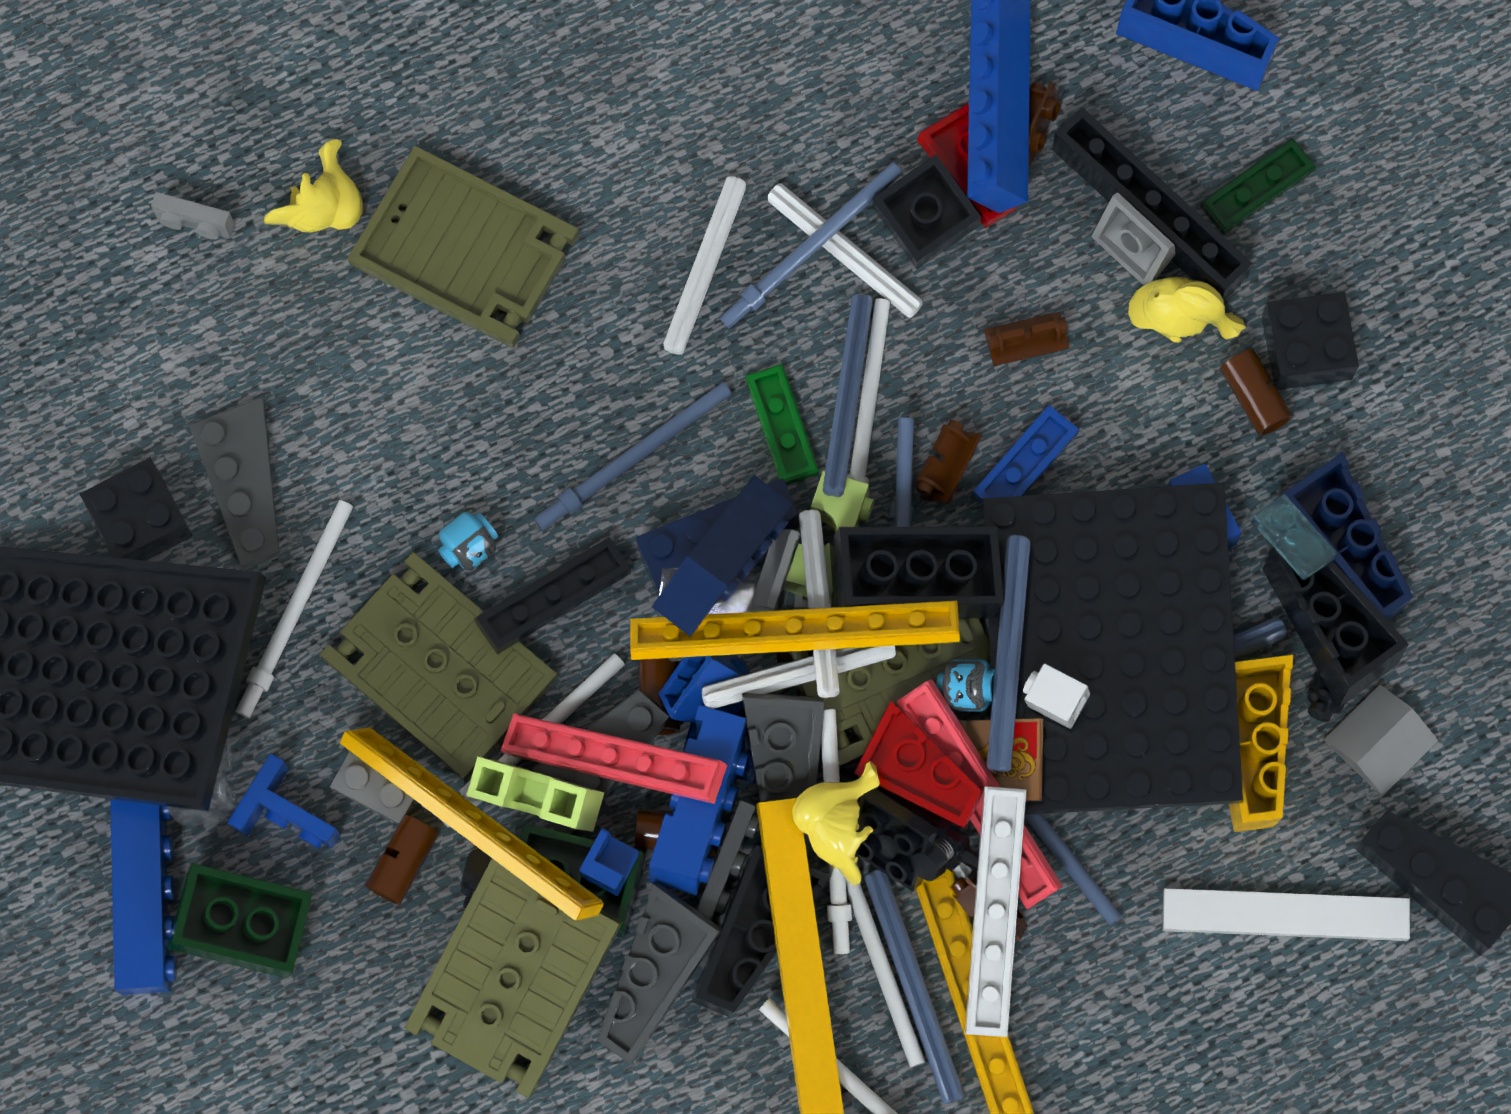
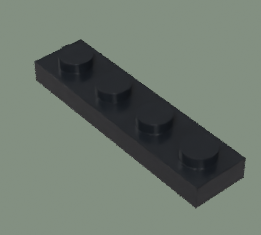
(553, 595)

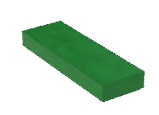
(782, 424)

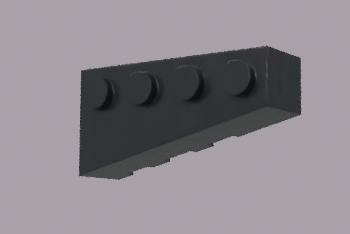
(1337, 626)
(1445, 879)
(746, 939)

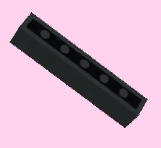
(1114, 169)

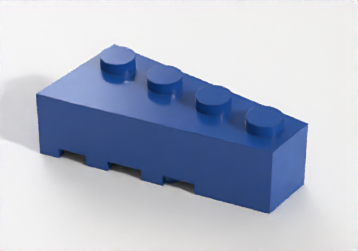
(1203, 36)
(696, 826)

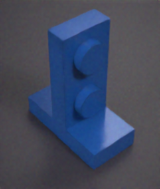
(280, 811)

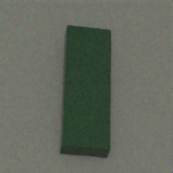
(1258, 186)

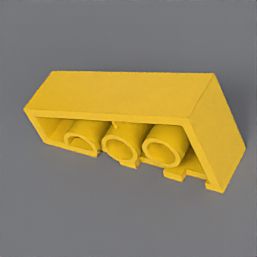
(1263, 734)

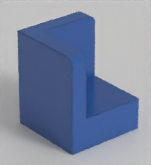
(608, 863)

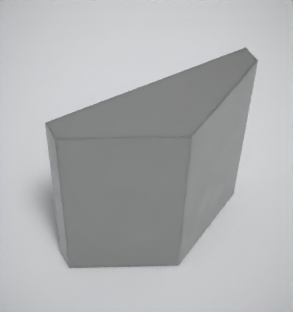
(1133, 240)
(772, 588)
(1381, 739)

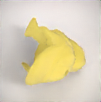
(327, 203)
(1182, 309)
(830, 819)

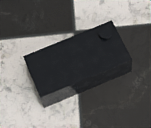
(918, 567)

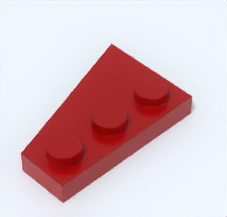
(950, 142)
(918, 770)

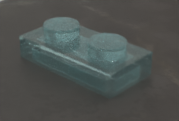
(1294, 537)

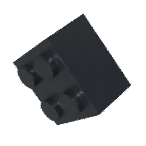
(926, 211)
(1310, 340)
(136, 513)

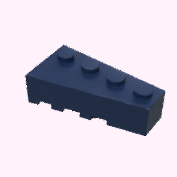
(1339, 514)
(673, 542)
(724, 555)

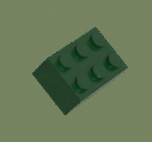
(569, 853)
(240, 921)

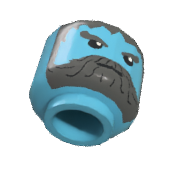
(467, 541)
(967, 684)

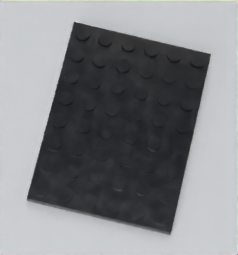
(1140, 610)
(120, 674)

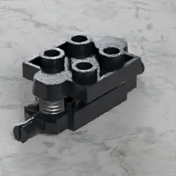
(908, 839)

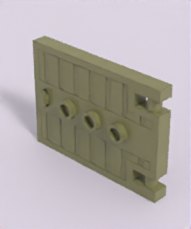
(462, 246)
(436, 668)
(870, 688)
(511, 979)

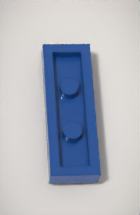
(1028, 457)

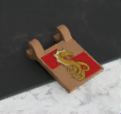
(1026, 754)

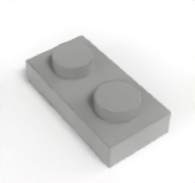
(205, 219)
(370, 789)

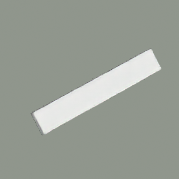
(995, 911)
(1286, 914)

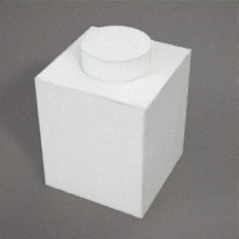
(1056, 695)

